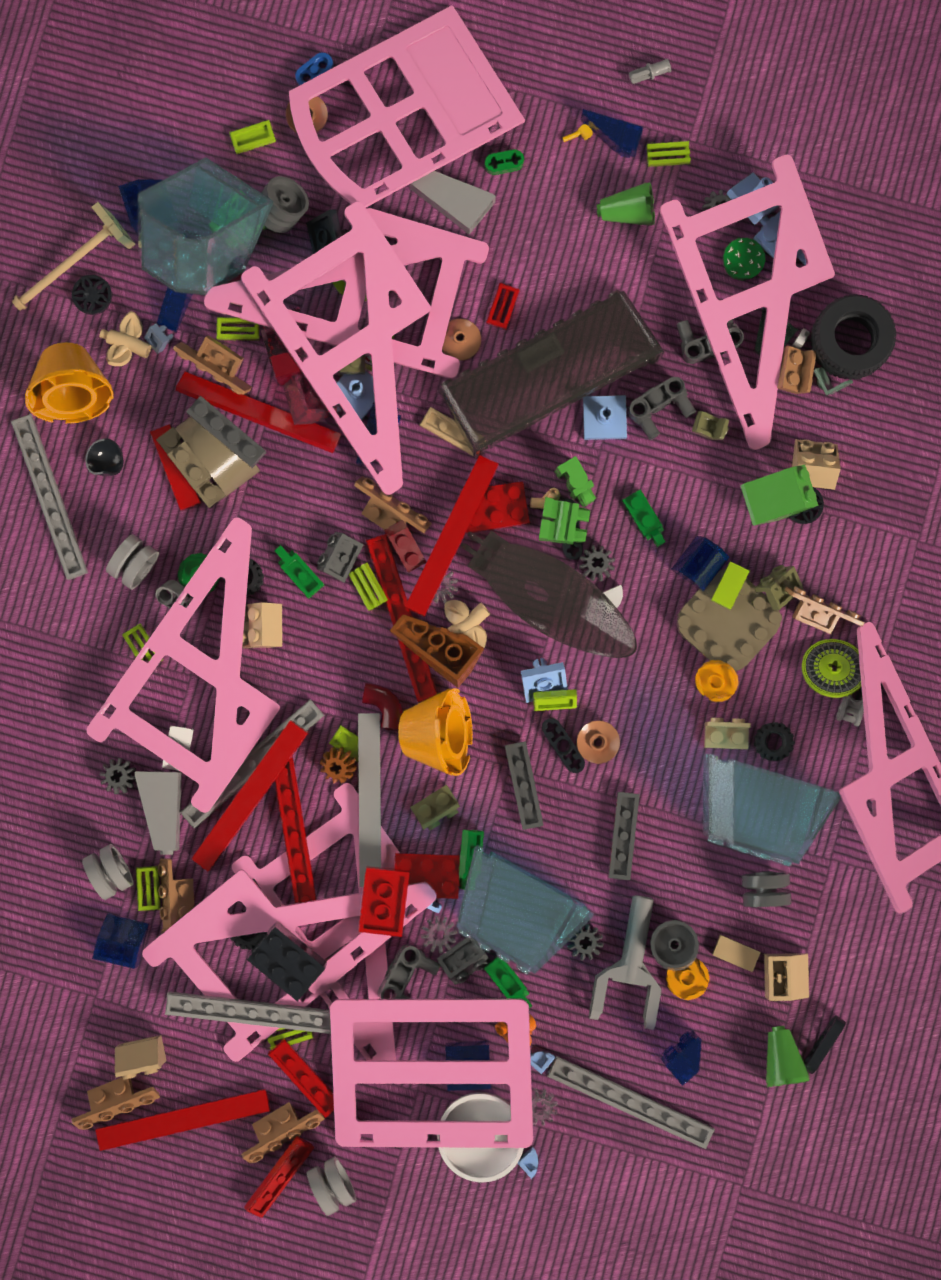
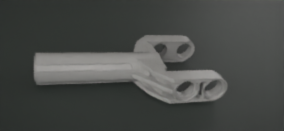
(631, 967)

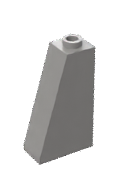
(454, 199)
(162, 805)

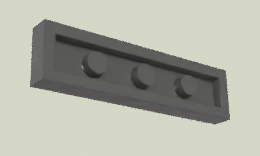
(226, 432)
(524, 785)
(623, 836)

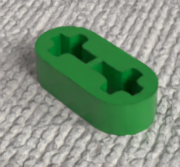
(504, 167)

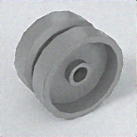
(132, 561)
(107, 872)
(331, 1186)

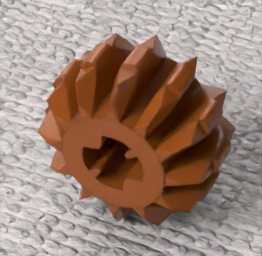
(334, 770)

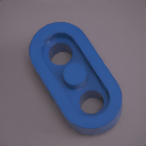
(312, 69)

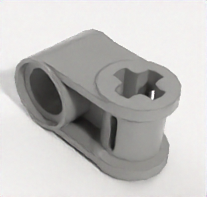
(175, 589)
(851, 706)

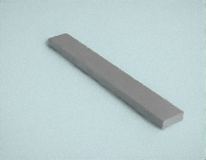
(49, 497)
(305, 717)
(369, 792)
(248, 1012)
(630, 1102)

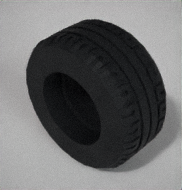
(873, 317)

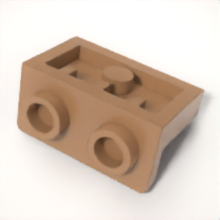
(796, 370)

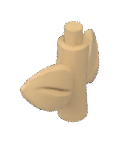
(125, 341)
(466, 622)

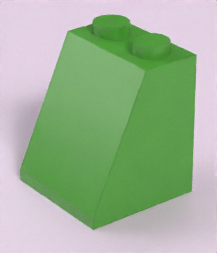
(779, 495)

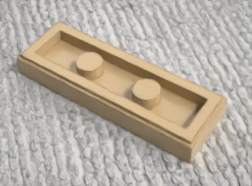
(444, 428)

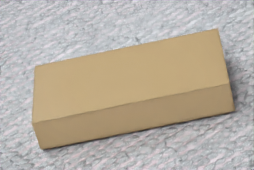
(736, 953)

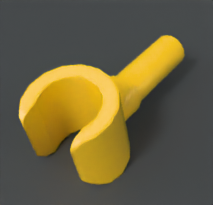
(585, 131)

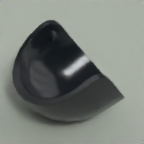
(104, 458)

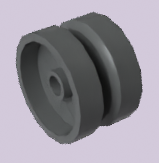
(288, 205)
(766, 889)
(674, 932)

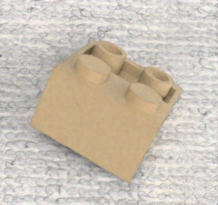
(820, 460)
(262, 625)
(786, 976)
(139, 1056)

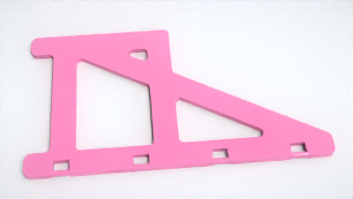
(795, 231)
(414, 244)
(382, 274)
(230, 740)
(878, 830)
(213, 922)
(378, 1034)

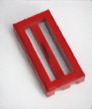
(497, 323)

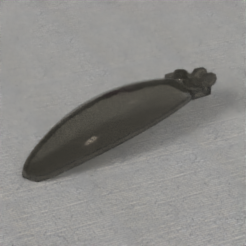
(552, 597)

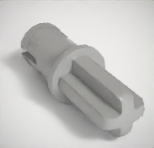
(649, 71)

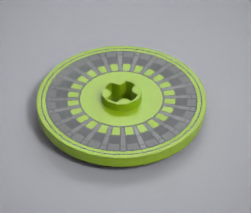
(818, 668)

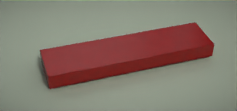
(183, 491)
(303, 1077)
(279, 1177)

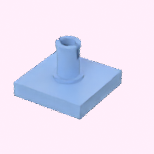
(748, 185)
(358, 391)
(604, 417)
(543, 678)

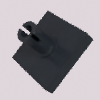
(324, 230)

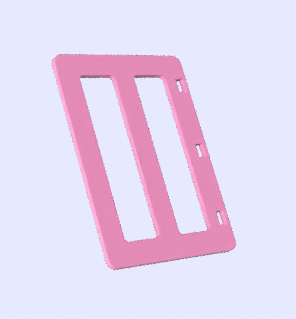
(459, 1134)

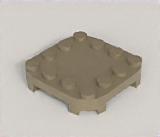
(728, 634)

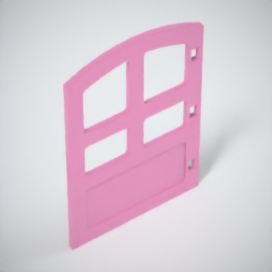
(448, 82)

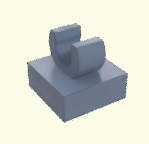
(157, 338)

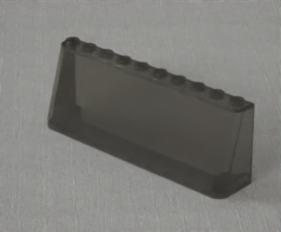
(549, 371)

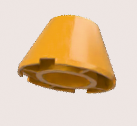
(67, 385)
(438, 732)

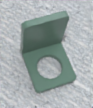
(825, 384)

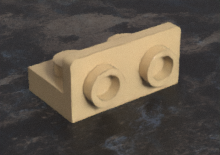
(726, 734)

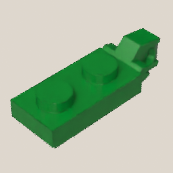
(644, 517)
(299, 572)
(469, 840)
(507, 980)

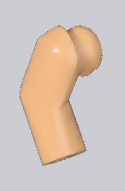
(539, 502)

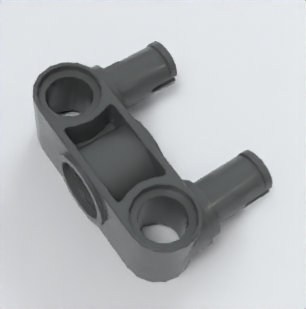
(702, 344)
(656, 400)
(401, 971)

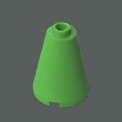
(629, 206)
(783, 1059)

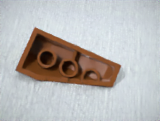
(443, 650)

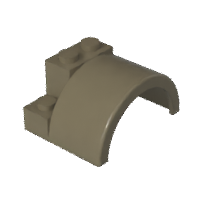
(205, 458)

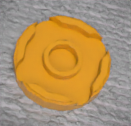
(716, 680)
(690, 982)

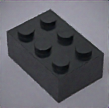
(287, 961)

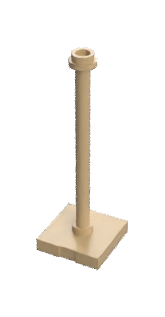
(111, 227)

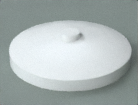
(480, 1163)

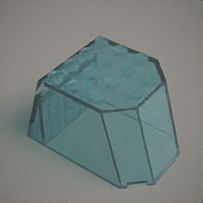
(199, 227)
(762, 810)
(517, 912)

